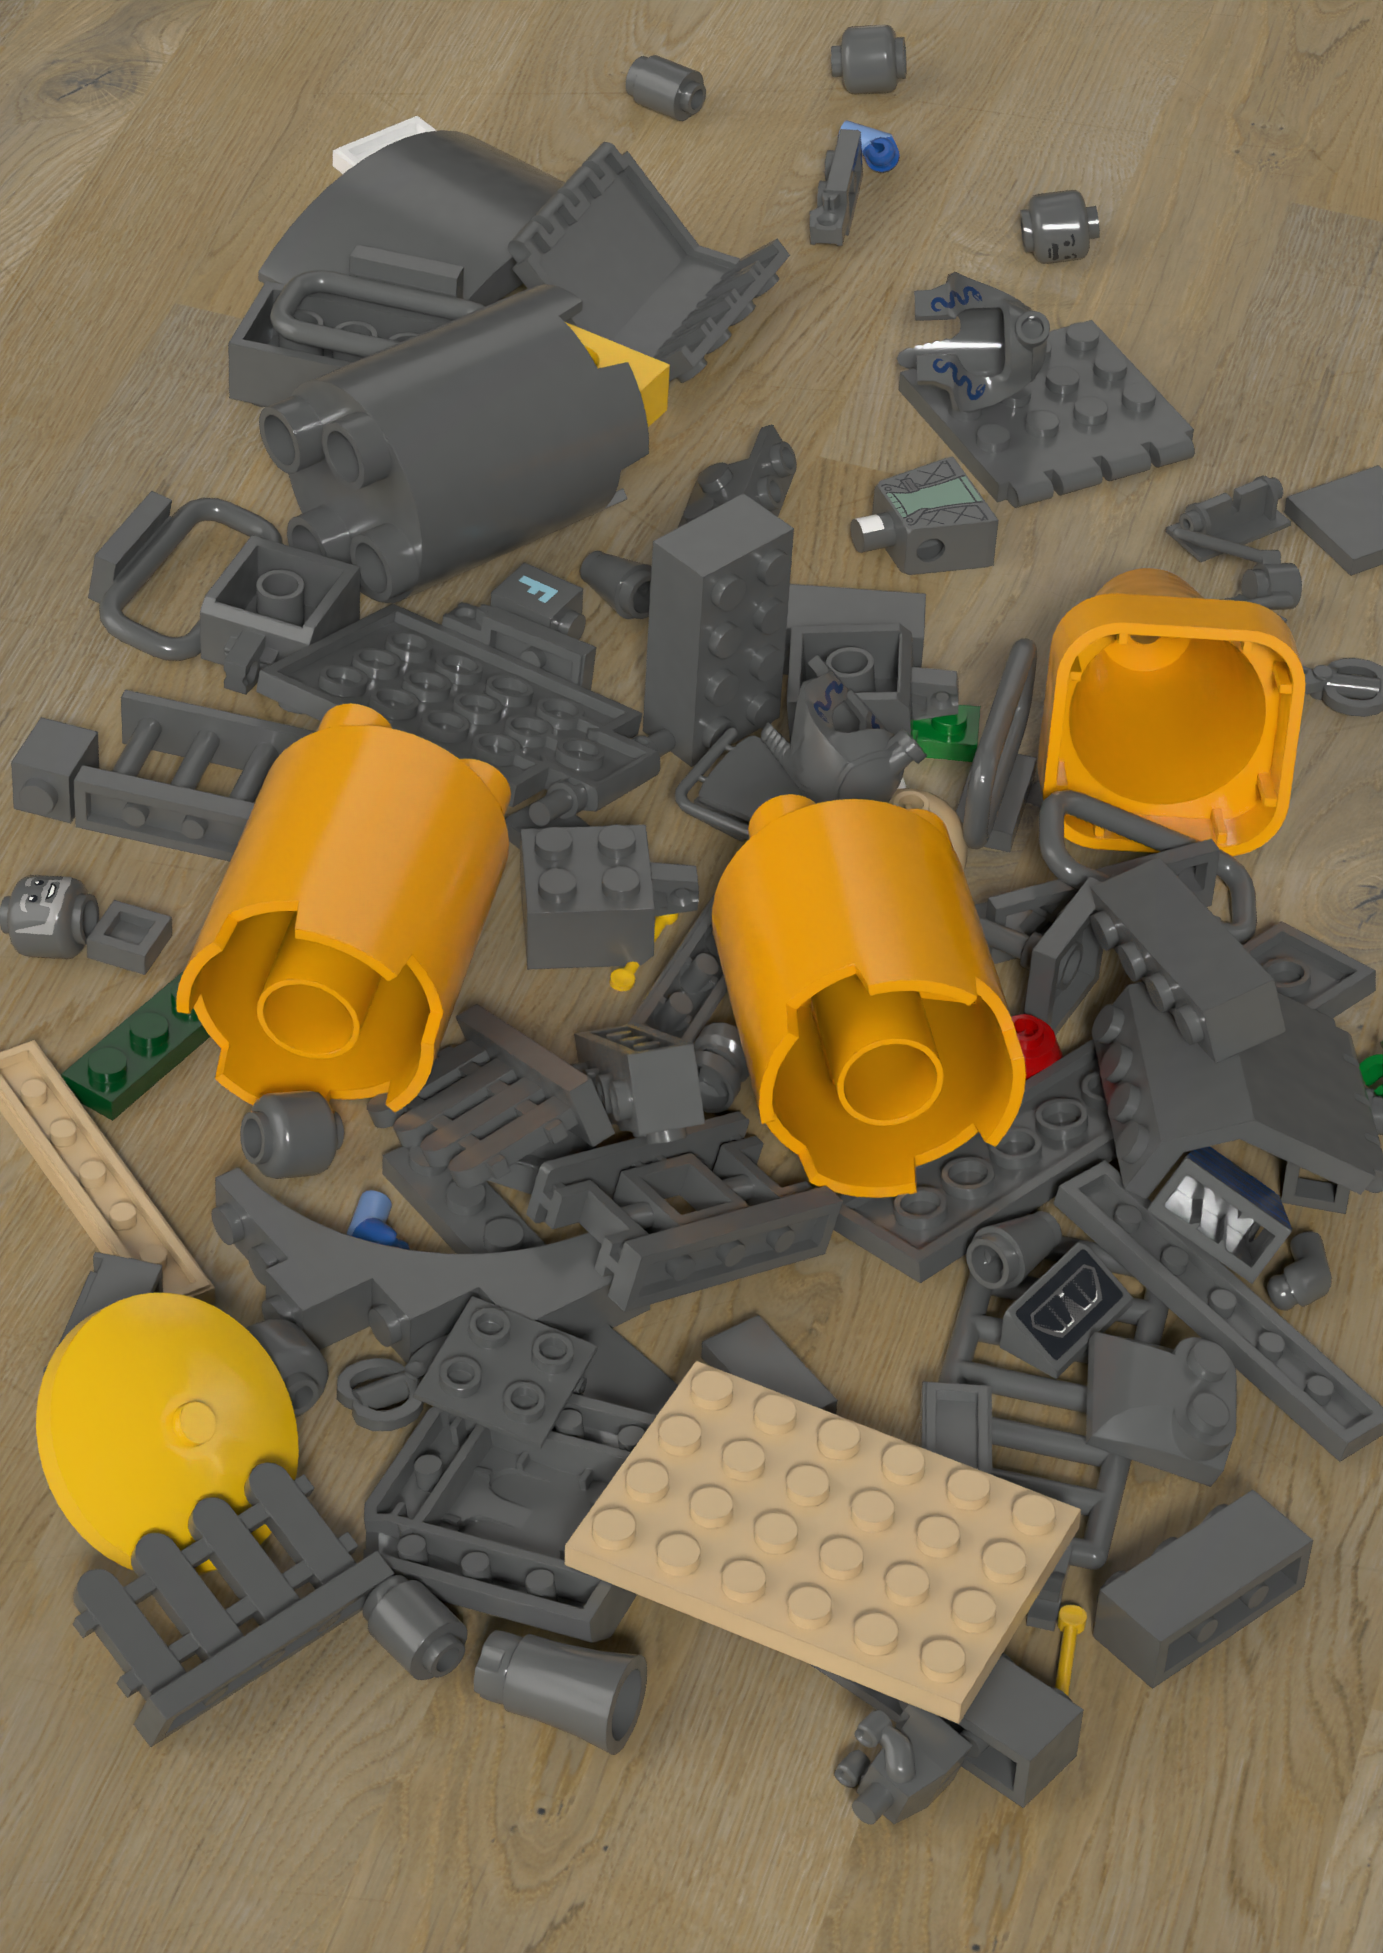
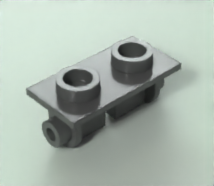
(1241, 521)

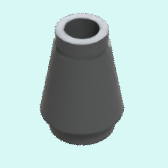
(619, 582)
(1010, 1250)

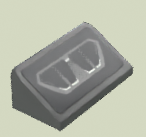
(1063, 1310)

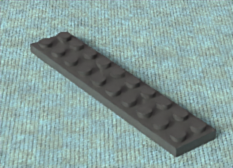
(1058, 1131)

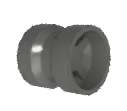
(719, 1066)

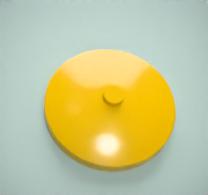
(155, 1414)

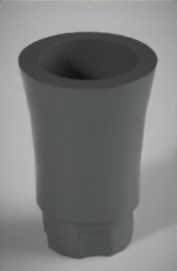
(564, 1686)

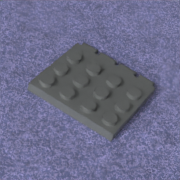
(1067, 428)

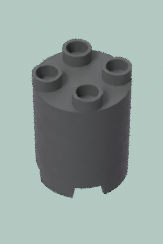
(456, 444)

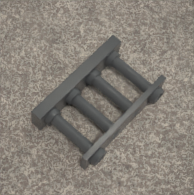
(176, 812)

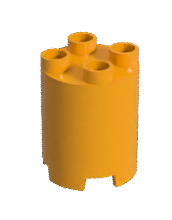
(349, 913)
(864, 992)

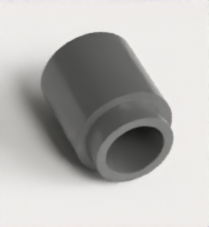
(666, 87)
(415, 1627)

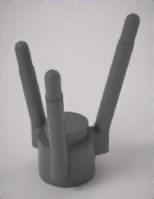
(1268, 583)

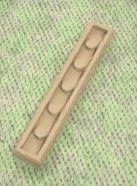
(90, 1171)

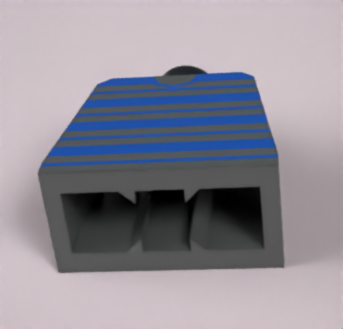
(1222, 1211)

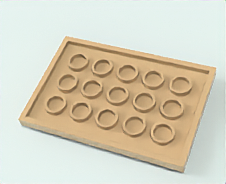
(825, 1540)

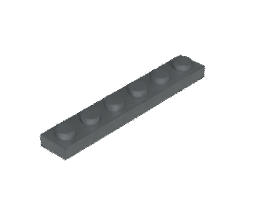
(1223, 1312)

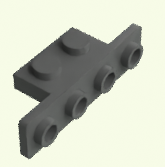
(761, 477)

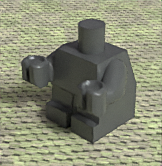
(910, 1769)

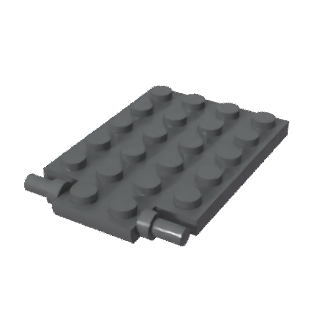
(476, 707)

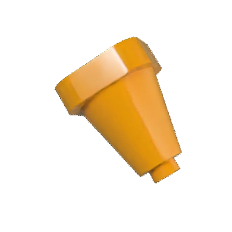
(1173, 712)

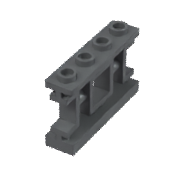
(656, 1253)

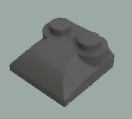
(1162, 1404)

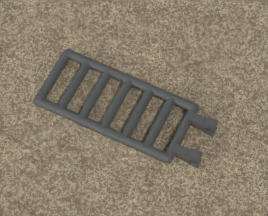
(1098, 1504)

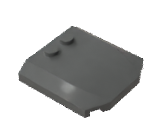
(492, 1515)

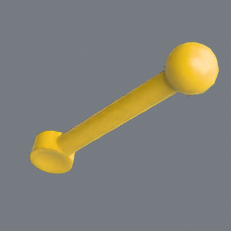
(624, 978)
(1071, 1622)

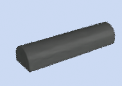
(687, 986)

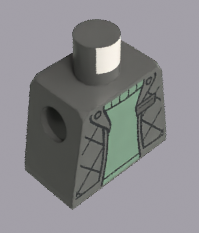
(929, 521)

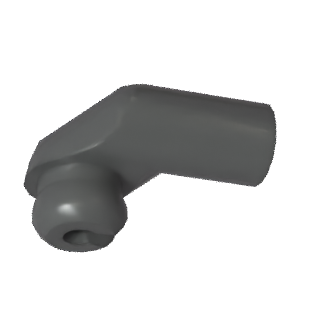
(1304, 1279)

